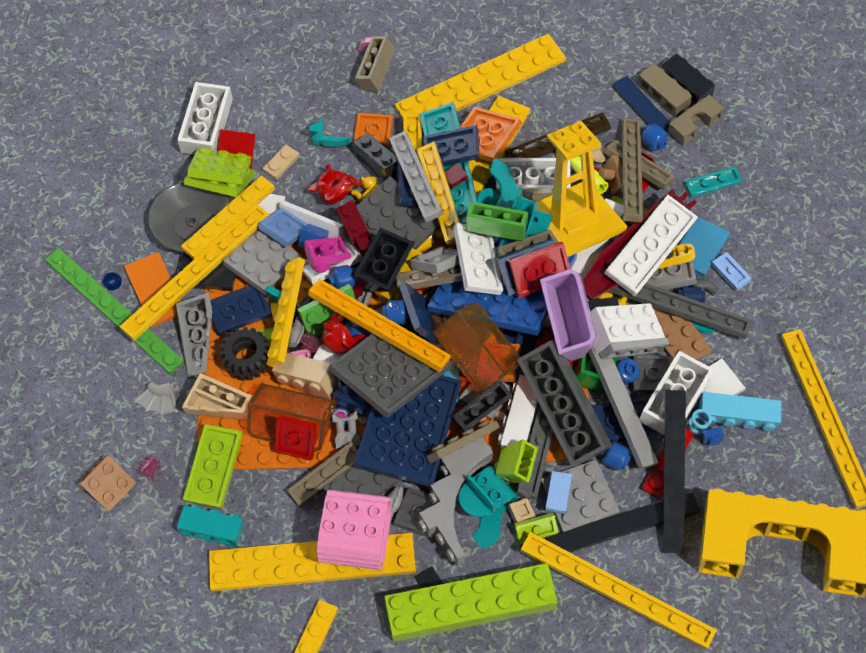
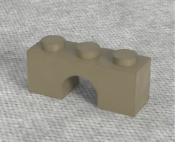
(705, 110)

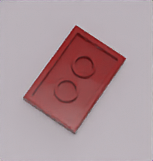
(536, 265)

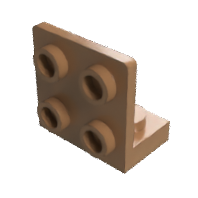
(106, 482)

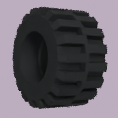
(242, 340)

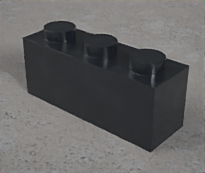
(688, 77)
(376, 157)
(481, 406)

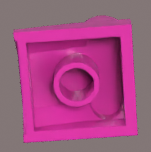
(325, 252)

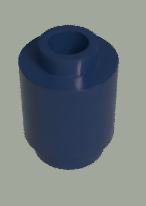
(693, 293)

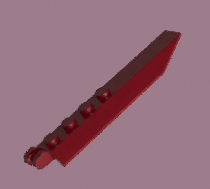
(596, 281)

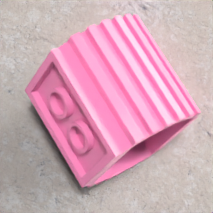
(354, 530)

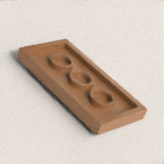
(682, 336)

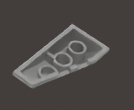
(195, 327)

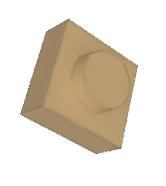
(521, 510)

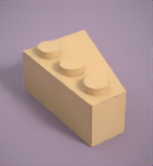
(307, 375)
(216, 399)

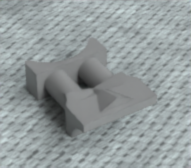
(345, 437)

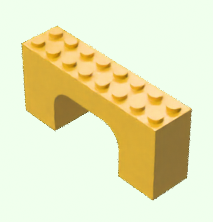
(737, 517)

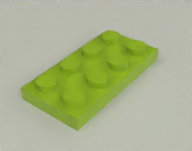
(213, 466)

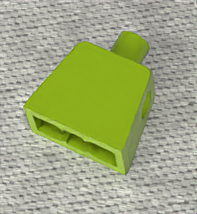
(516, 462)

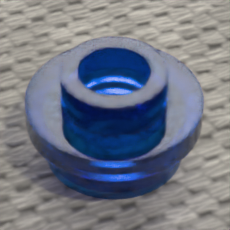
(109, 277)

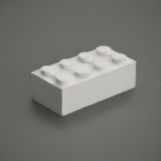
(205, 117)
(533, 174)
(624, 324)
(682, 374)

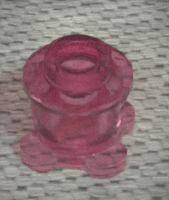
(311, 342)
(149, 467)

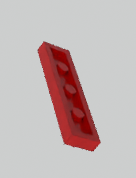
(655, 480)

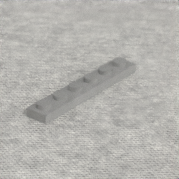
(416, 176)

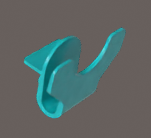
(507, 185)
(537, 220)
(486, 498)

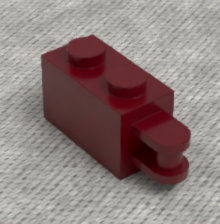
(355, 225)

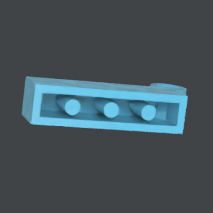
(736, 410)

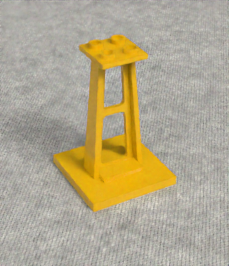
(579, 212)

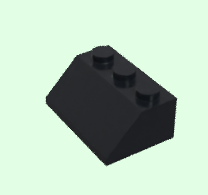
(383, 261)

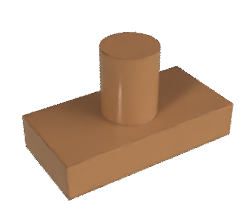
(613, 174)

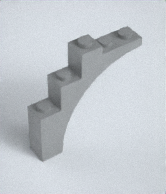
(439, 518)

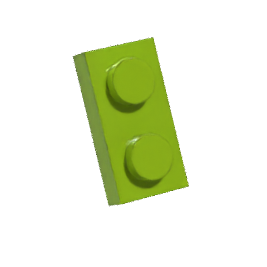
(541, 526)

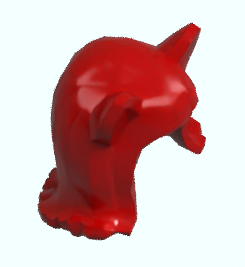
(334, 186)
(337, 336)

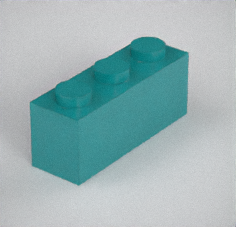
(210, 525)

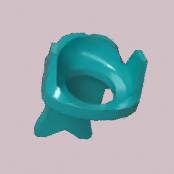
(319, 139)

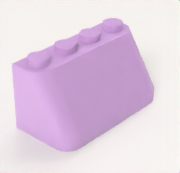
(569, 314)

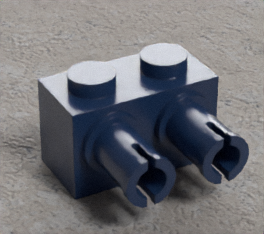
(350, 400)

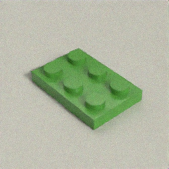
(316, 314)

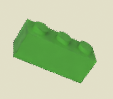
(497, 221)

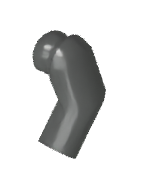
(706, 284)

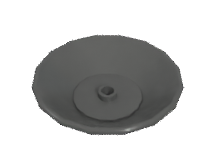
(180, 206)

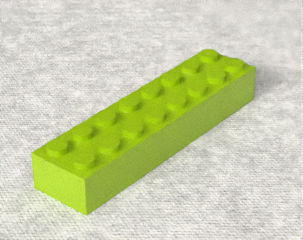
(470, 602)

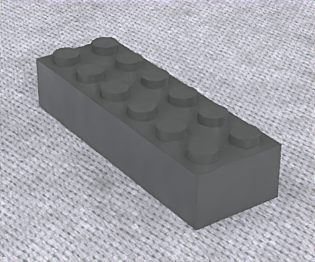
(564, 403)

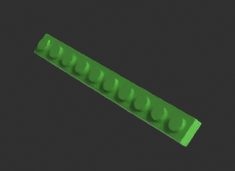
(112, 309)

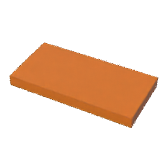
(148, 278)

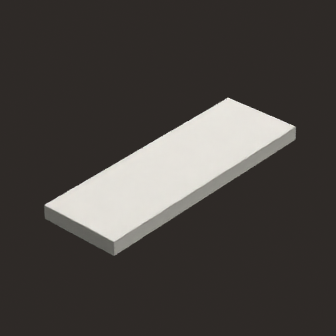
(651, 245)

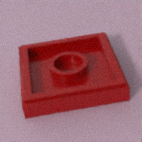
(295, 437)

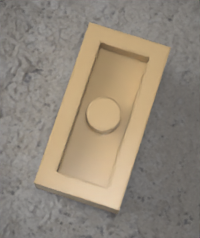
(281, 162)

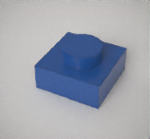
(712, 436)

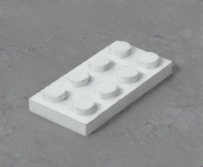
(477, 261)

